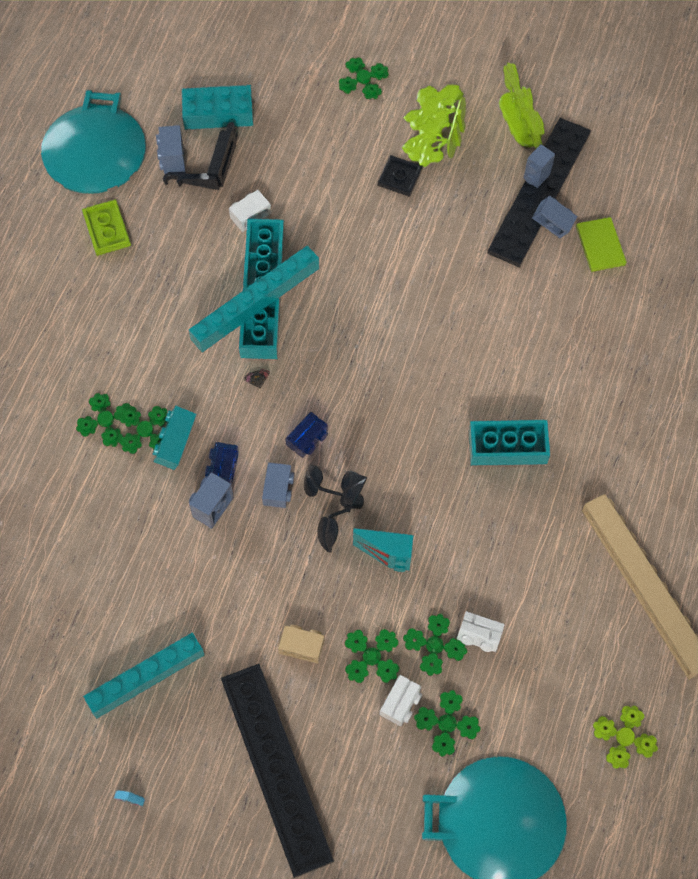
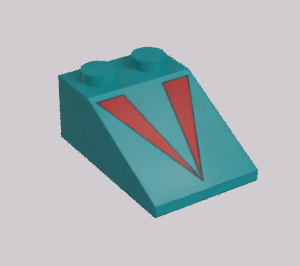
(386, 547)

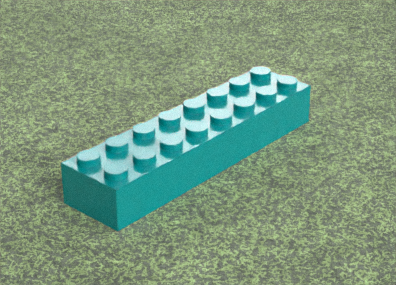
(262, 254)

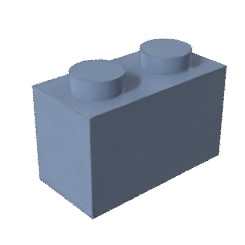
(539, 166)
(554, 217)
(277, 484)

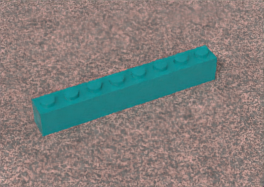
(254, 299)

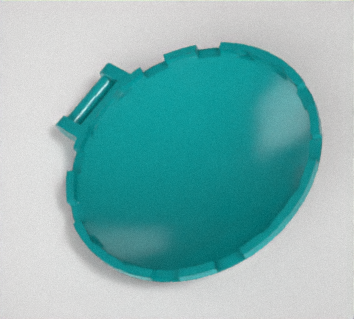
(93, 146)
(499, 820)

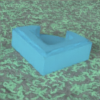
(129, 797)

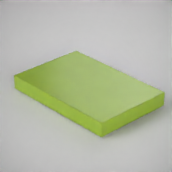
(106, 227)
(601, 244)

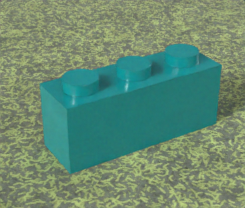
(174, 437)

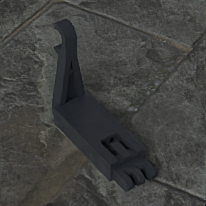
(218, 166)

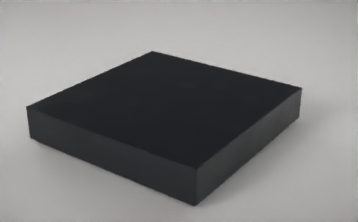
(400, 176)

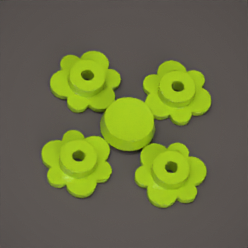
(625, 737)

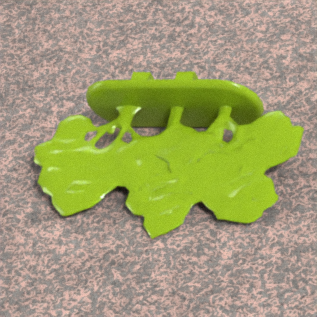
(519, 112)
(431, 120)

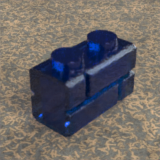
(307, 435)
(223, 461)

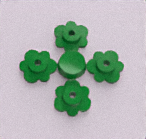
(363, 77)
(104, 419)
(143, 428)
(434, 644)
(371, 656)
(447, 723)

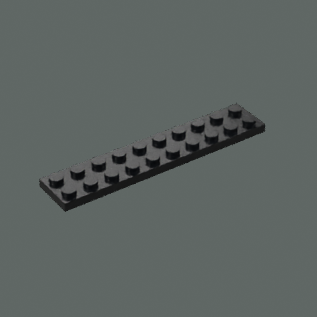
(519, 227)
(277, 771)

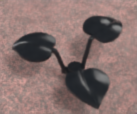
(350, 499)

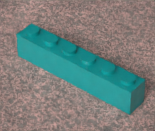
(144, 675)

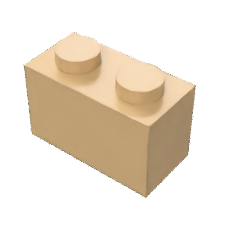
(301, 643)

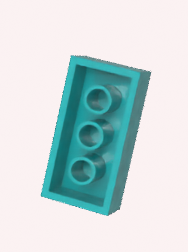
(217, 107)
(509, 442)

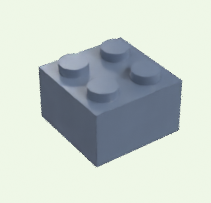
(170, 149)
(211, 500)

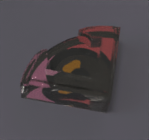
(257, 378)

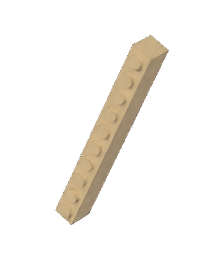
(644, 582)

